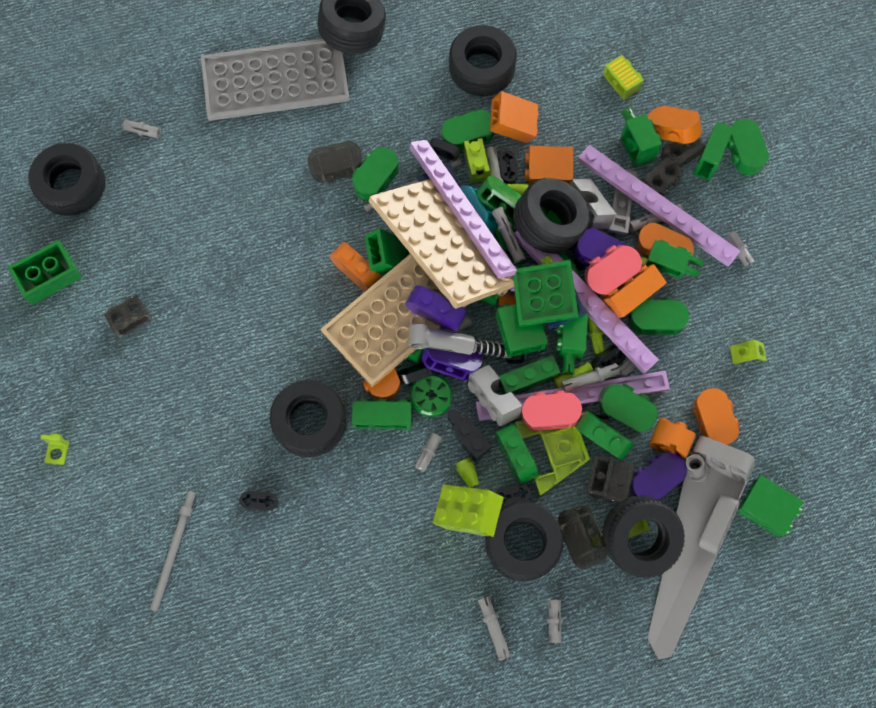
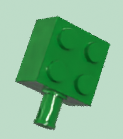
(639, 138)
(571, 343)

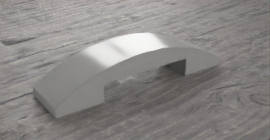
(622, 208)

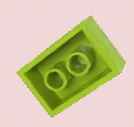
(468, 510)

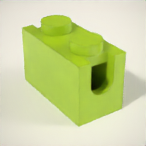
(476, 160)

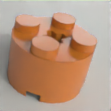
(672, 438)

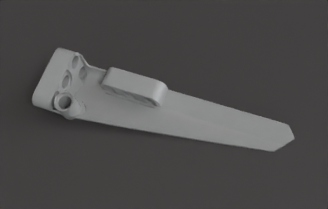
(706, 511)

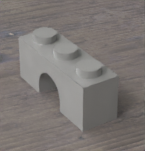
(600, 212)
(500, 407)

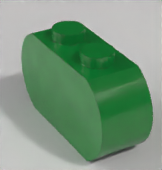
(467, 128)
(747, 147)
(375, 173)
(497, 194)
(659, 317)
(628, 407)
(604, 435)
(516, 454)

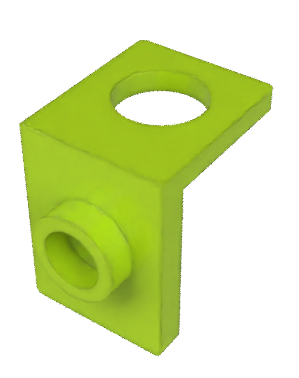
(747, 351)
(54, 442)

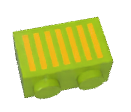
(623, 77)

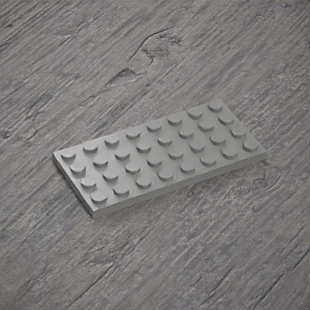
(273, 79)

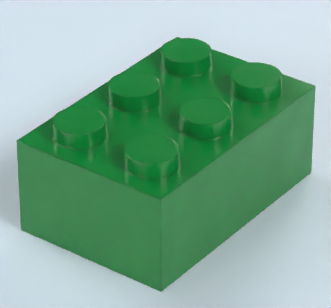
(44, 272)

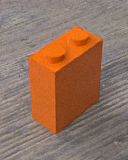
(514, 117)
(549, 163)

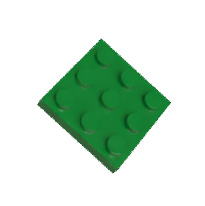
(545, 293)

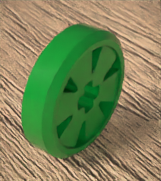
(434, 407)

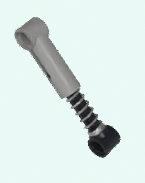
(424, 337)

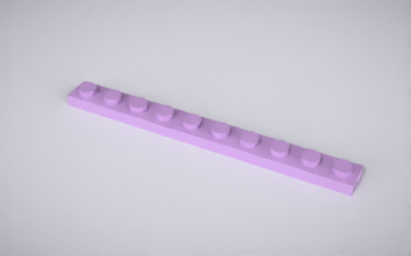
(659, 205)
(463, 209)
(602, 315)
(589, 394)

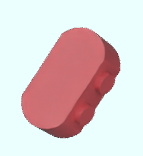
(612, 269)
(551, 411)

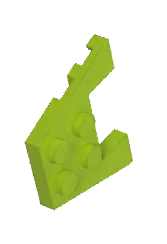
(564, 451)

